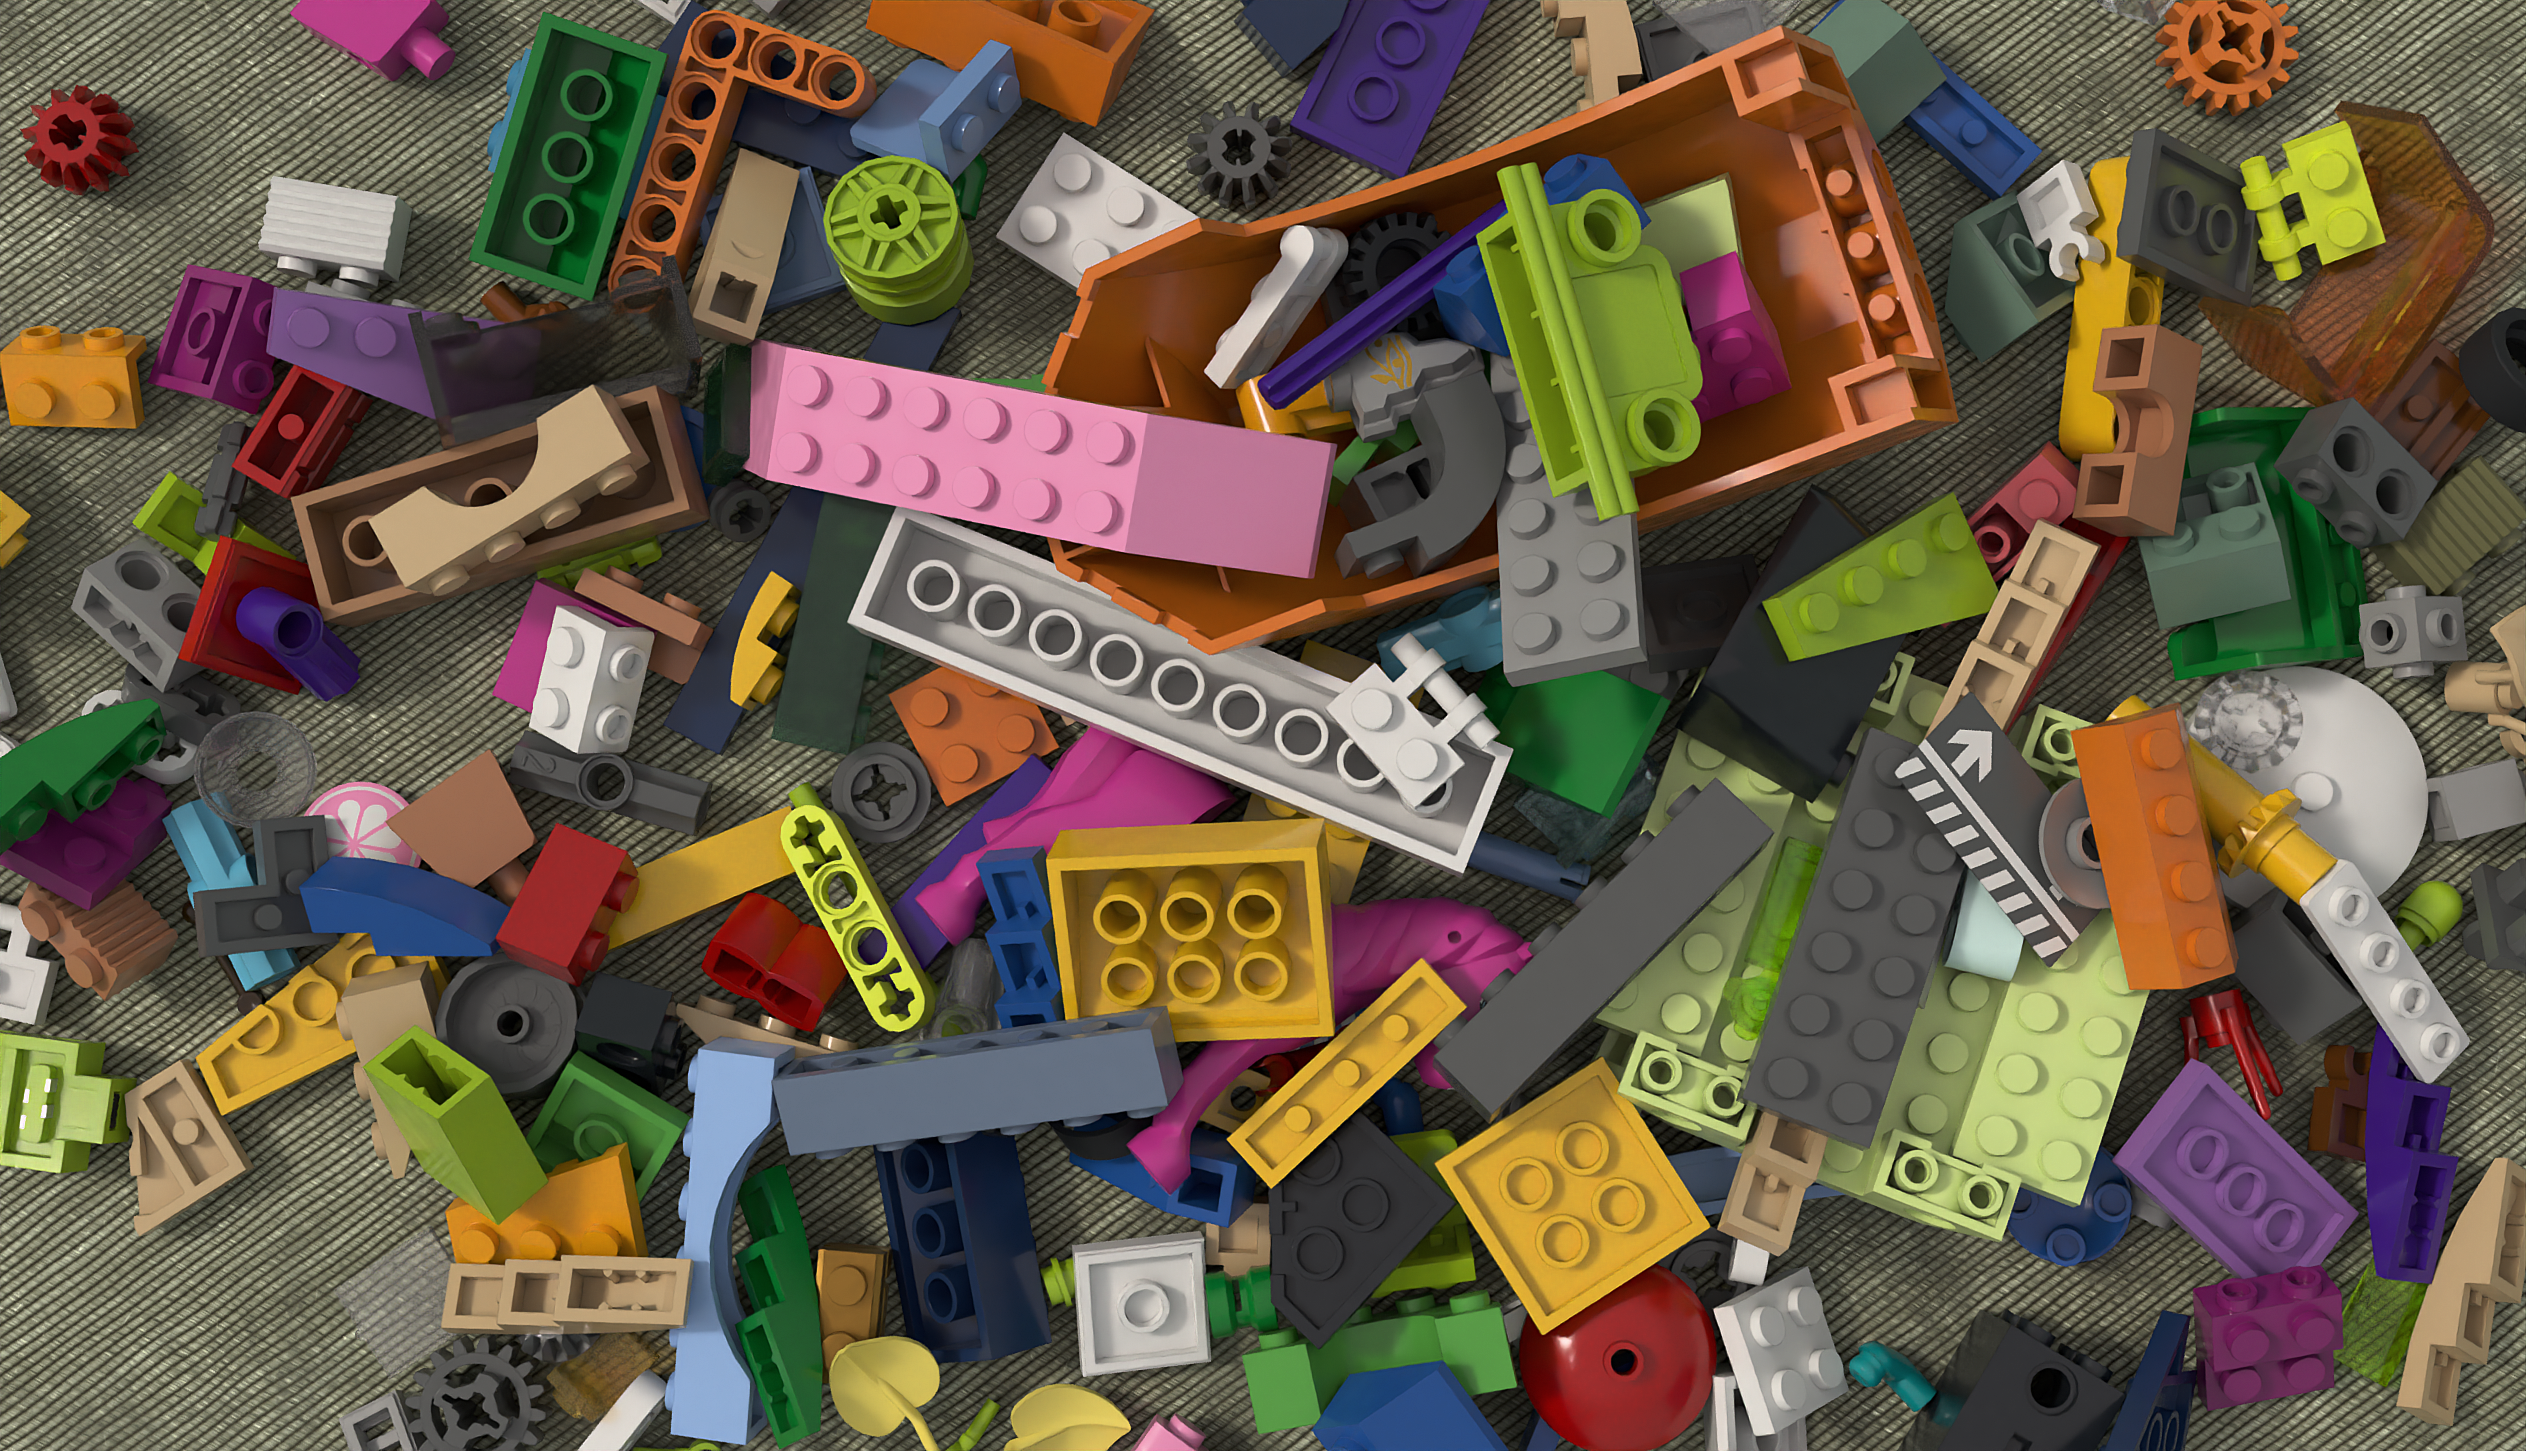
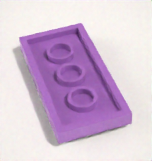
(2232, 1179)

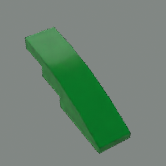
(784, 1331)

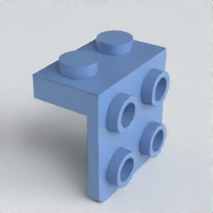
(943, 112)

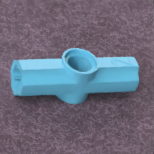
(1462, 631)
(219, 861)

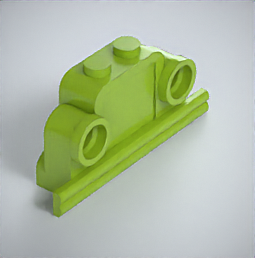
(1592, 339)

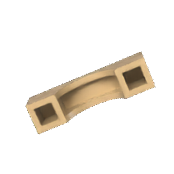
(580, 452)

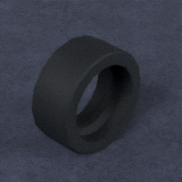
(2491, 372)

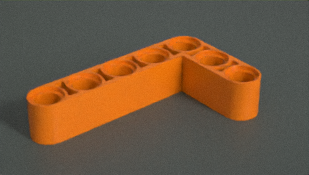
(711, 137)

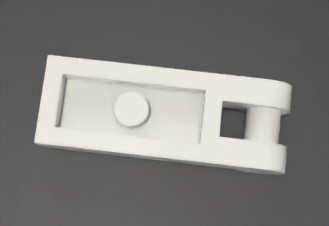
(1278, 304)

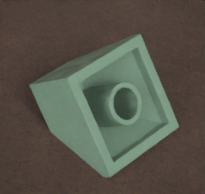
(1999, 279)

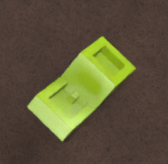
(171, 519)

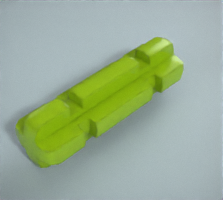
(641, 551)

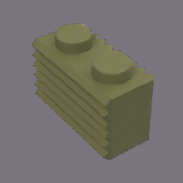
(2460, 523)

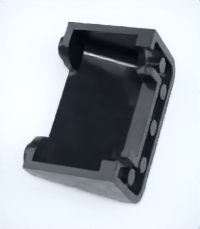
(1798, 714)

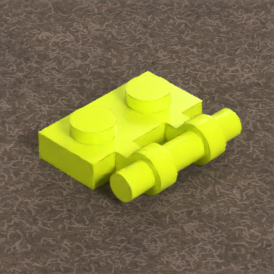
(2332, 194)

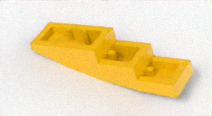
(704, 878)

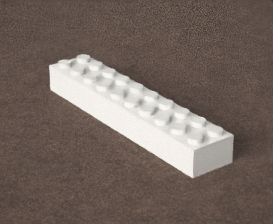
(1226, 714)

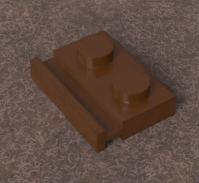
(2432, 410)

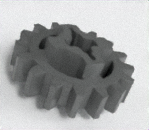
(454, 1394)

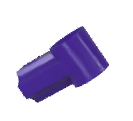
(298, 641)

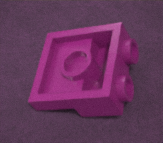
(218, 340)
(97, 849)
(2266, 1336)

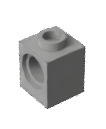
(2476, 800)

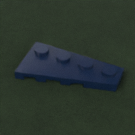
(768, 120)

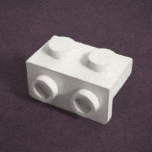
(590, 682)

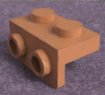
(679, 633)

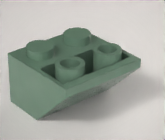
(2221, 551)

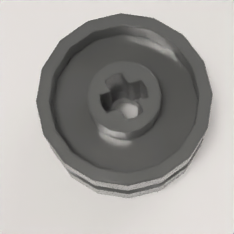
(480, 1015)

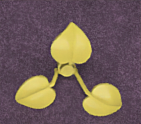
(891, 1376)

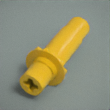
(2251, 827)

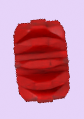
(64, 124)

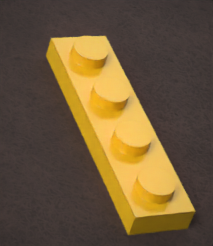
(1347, 1072)

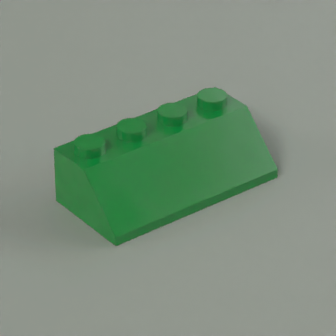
(568, 156)

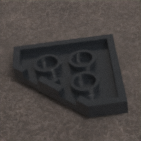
(1347, 1225)

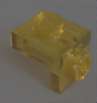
(601, 1374)

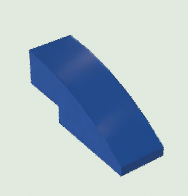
(402, 908)

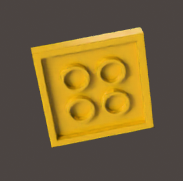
(1571, 1195)

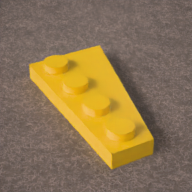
(297, 1027)

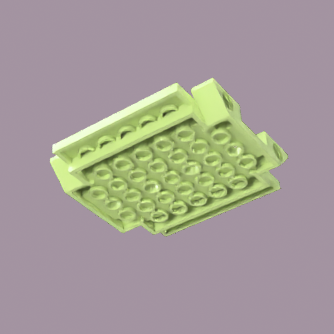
(1995, 1074)

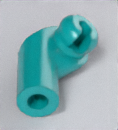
(1898, 1372)

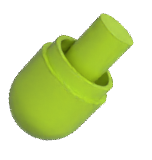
(2429, 913)

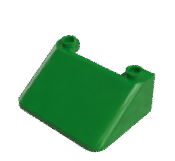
(2320, 566)

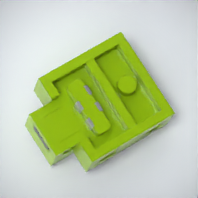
(57, 1102)

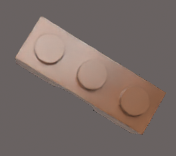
(2153, 387)

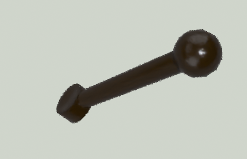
(247, 999)

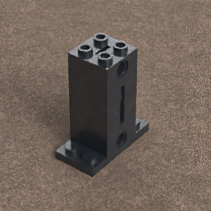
(1988, 1397)

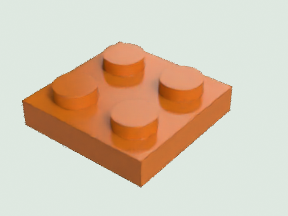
(969, 731)

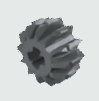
(1239, 131)

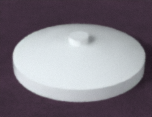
(2354, 775)

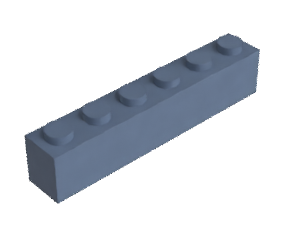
(979, 1083)

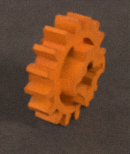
(2240, 70)

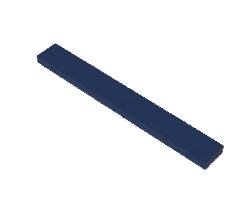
(704, 704)

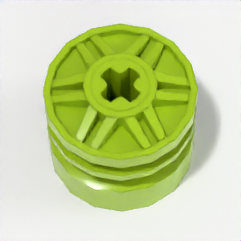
(907, 270)

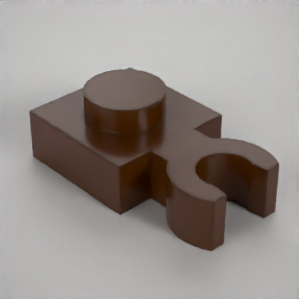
(2341, 1108)

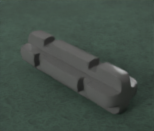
(224, 485)

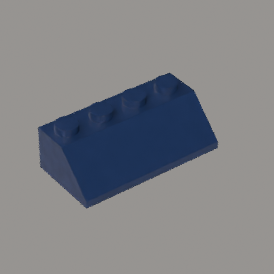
(963, 1247)

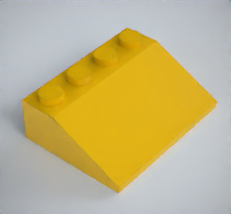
(1201, 920)

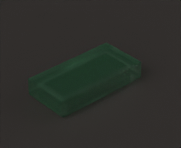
(727, 415)

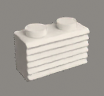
(334, 231)

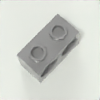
(141, 609)

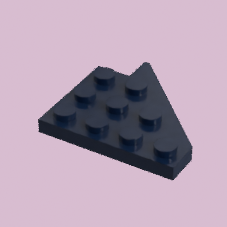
(2160, 1394)

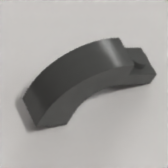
(1467, 460)

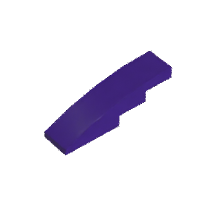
(918, 929)
(2405, 1172)

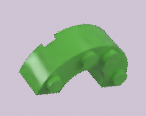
(1296, 1381)

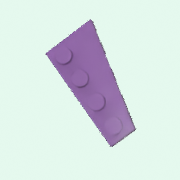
(353, 343)

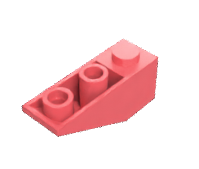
(2036, 490)

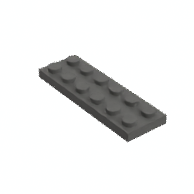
(1856, 956)

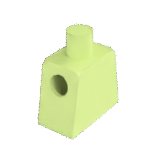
(1694, 225)

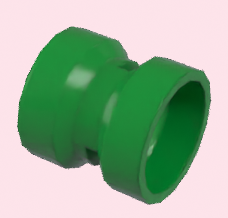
(1255, 1301)

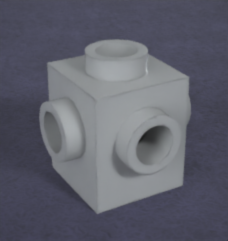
(2412, 632)

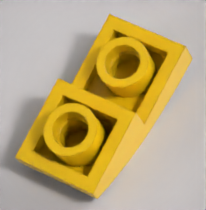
(756, 665)

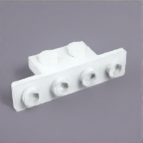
(2384, 971)

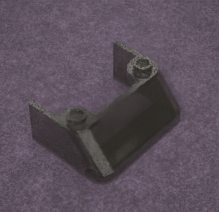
(523, 368)

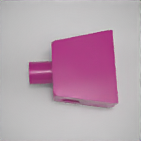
(381, 33)

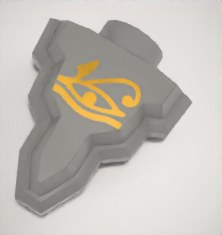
(1391, 375)

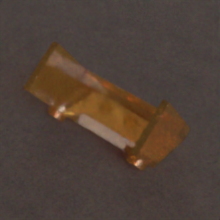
(2381, 305)

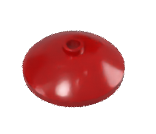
(1633, 1410)

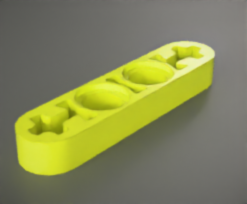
(849, 923)

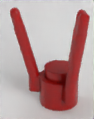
(2226, 1021)

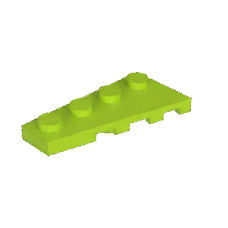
(1890, 584)

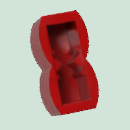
(777, 961)

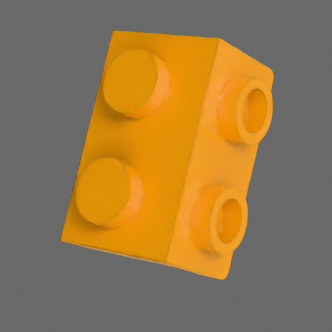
(73, 378)

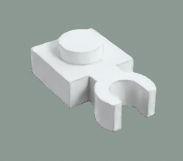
(2057, 215)

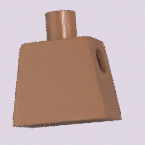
(471, 828)

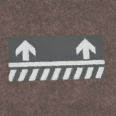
(1991, 815)

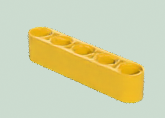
(2104, 297)

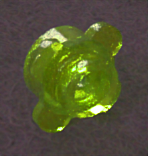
(1742, 994)

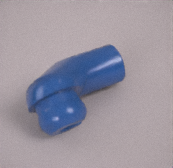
(1400, 1107)

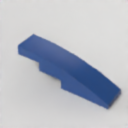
(1023, 936)

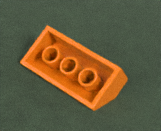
(1063, 50)
(2155, 850)

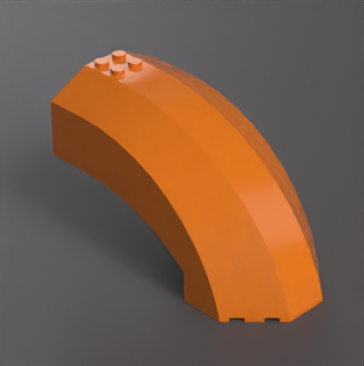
(1815, 239)

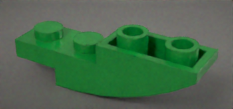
(74, 766)

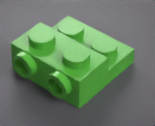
(602, 1109)

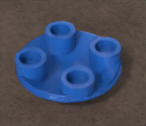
(2076, 1233)

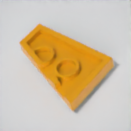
(580, 1211)

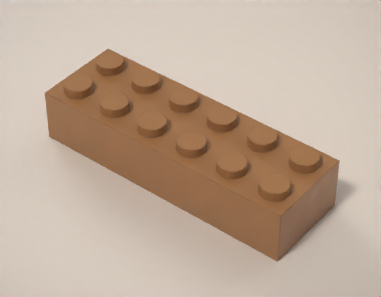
(361, 585)

